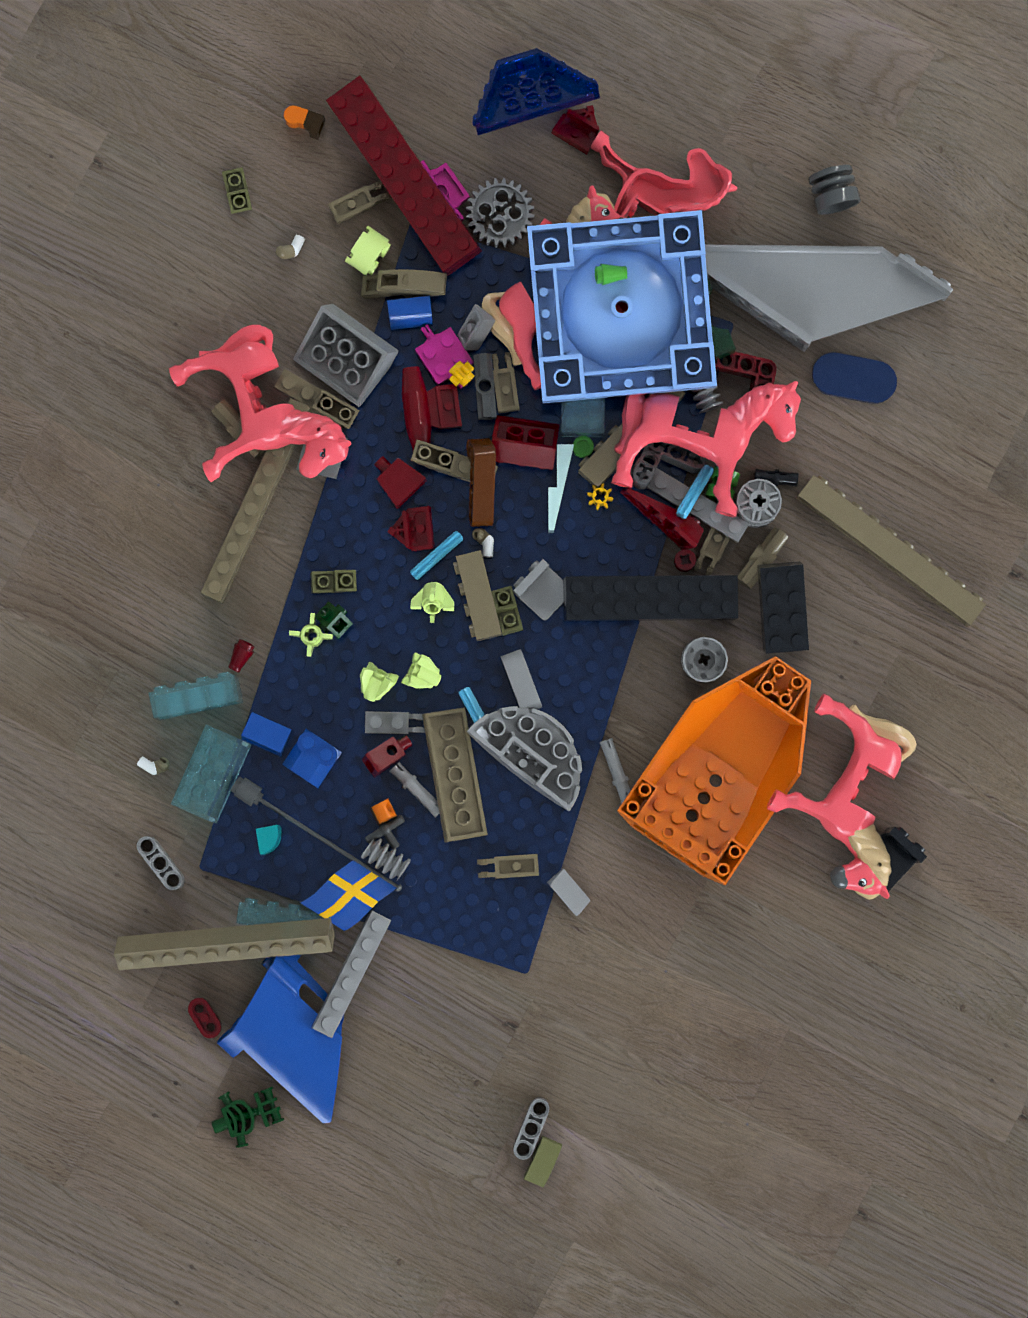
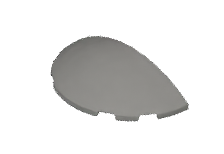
(534, 750)

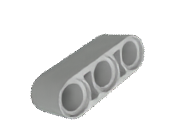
(521, 680)
(151, 857)
(531, 1139)

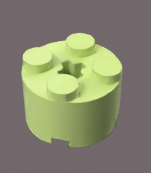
(367, 251)

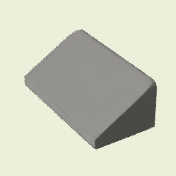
(475, 328)
(569, 892)

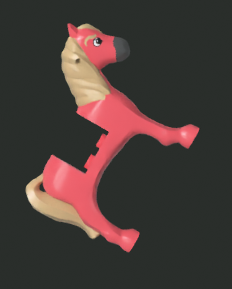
(516, 314)
(878, 748)

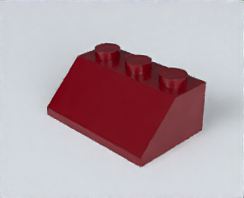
(525, 442)

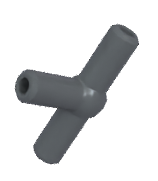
(385, 829)

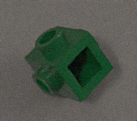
(333, 619)

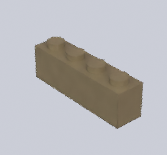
(478, 596)

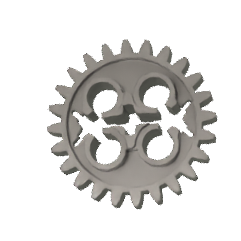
(487, 198)

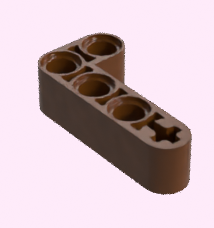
(482, 481)

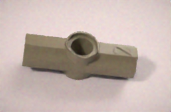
(231, 420)
(763, 554)

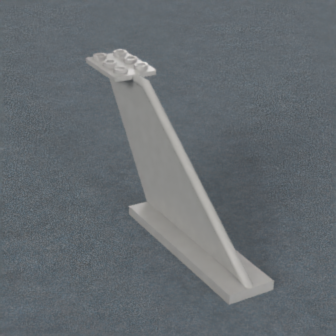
(820, 289)

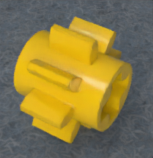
(461, 373)
(598, 503)

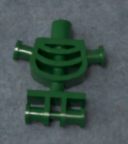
(227, 1122)

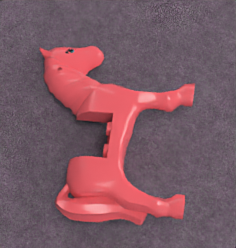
(661, 193)
(652, 419)
(263, 427)

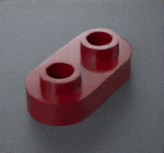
(204, 1018)

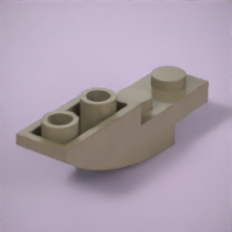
(404, 282)
(317, 399)
(442, 460)

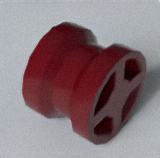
(684, 564)

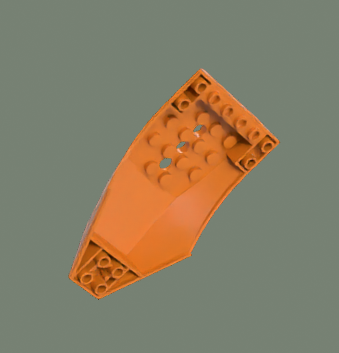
(747, 736)

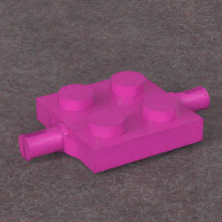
(449, 186)
(441, 353)

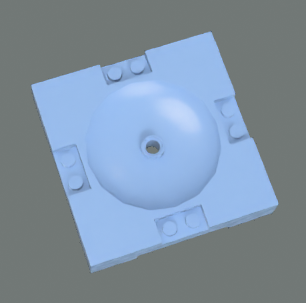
(650, 348)

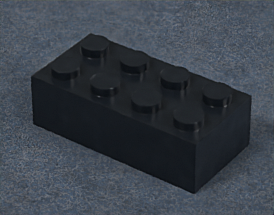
(783, 607)

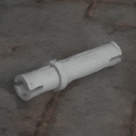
(616, 769)
(415, 788)

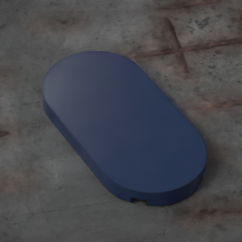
(854, 378)

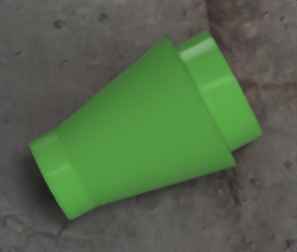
(609, 273)

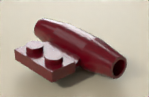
(426, 408)

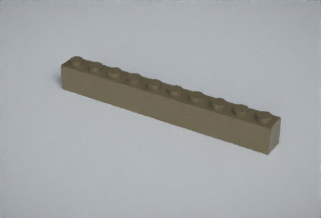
(248, 518)
(891, 551)
(224, 944)

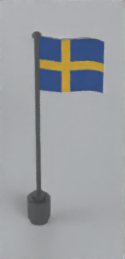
(348, 892)

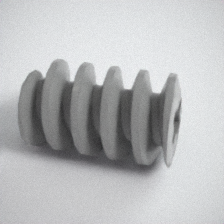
(707, 399)
(385, 858)

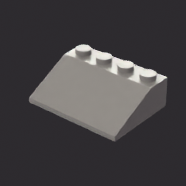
(345, 354)

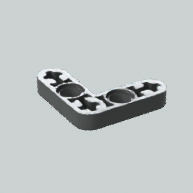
(658, 454)

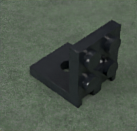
(902, 853)

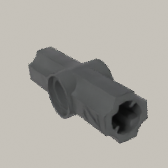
(484, 373)

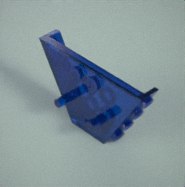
(545, 89)

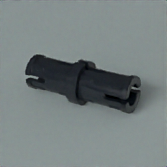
(777, 477)

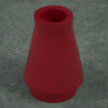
(241, 654)

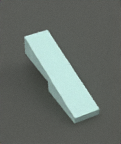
(564, 455)

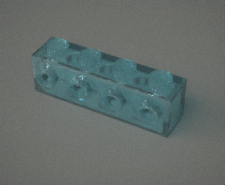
(253, 913)

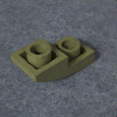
(237, 190)
(333, 581)
(507, 610)
(543, 1161)

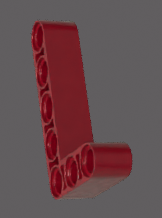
(754, 368)

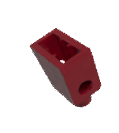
(398, 480)
(378, 758)

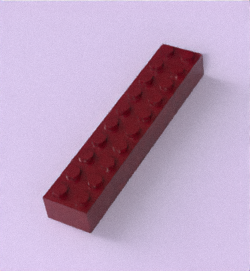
(403, 175)

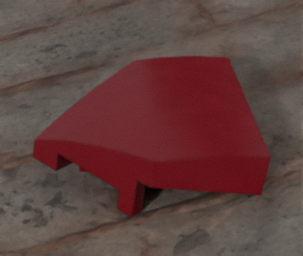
(577, 128)
(415, 529)

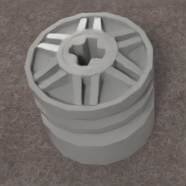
(749, 511)
(715, 664)

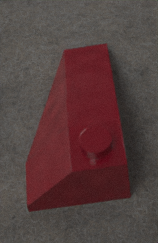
(682, 532)

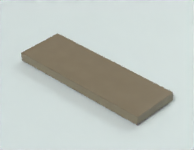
(454, 774)

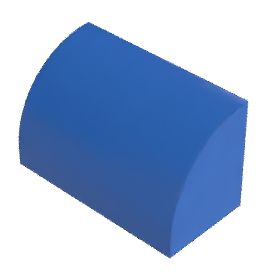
(410, 312)
(266, 734)

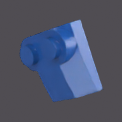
(312, 758)

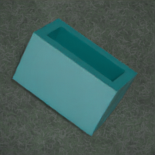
(268, 838)

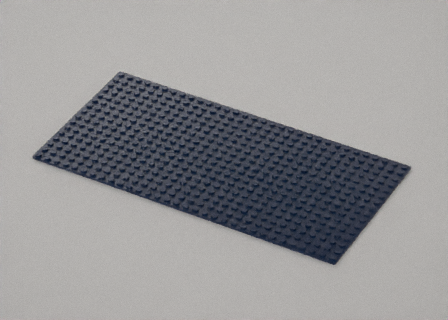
(570, 662)

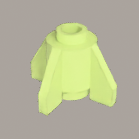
(432, 599)
(307, 630)
(422, 673)
(376, 682)

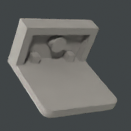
(540, 589)

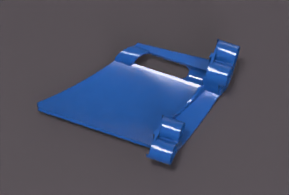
(281, 1039)

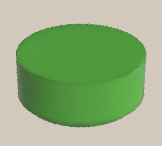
(583, 446)

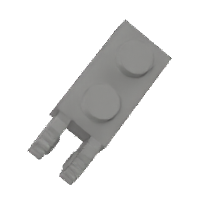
(391, 723)

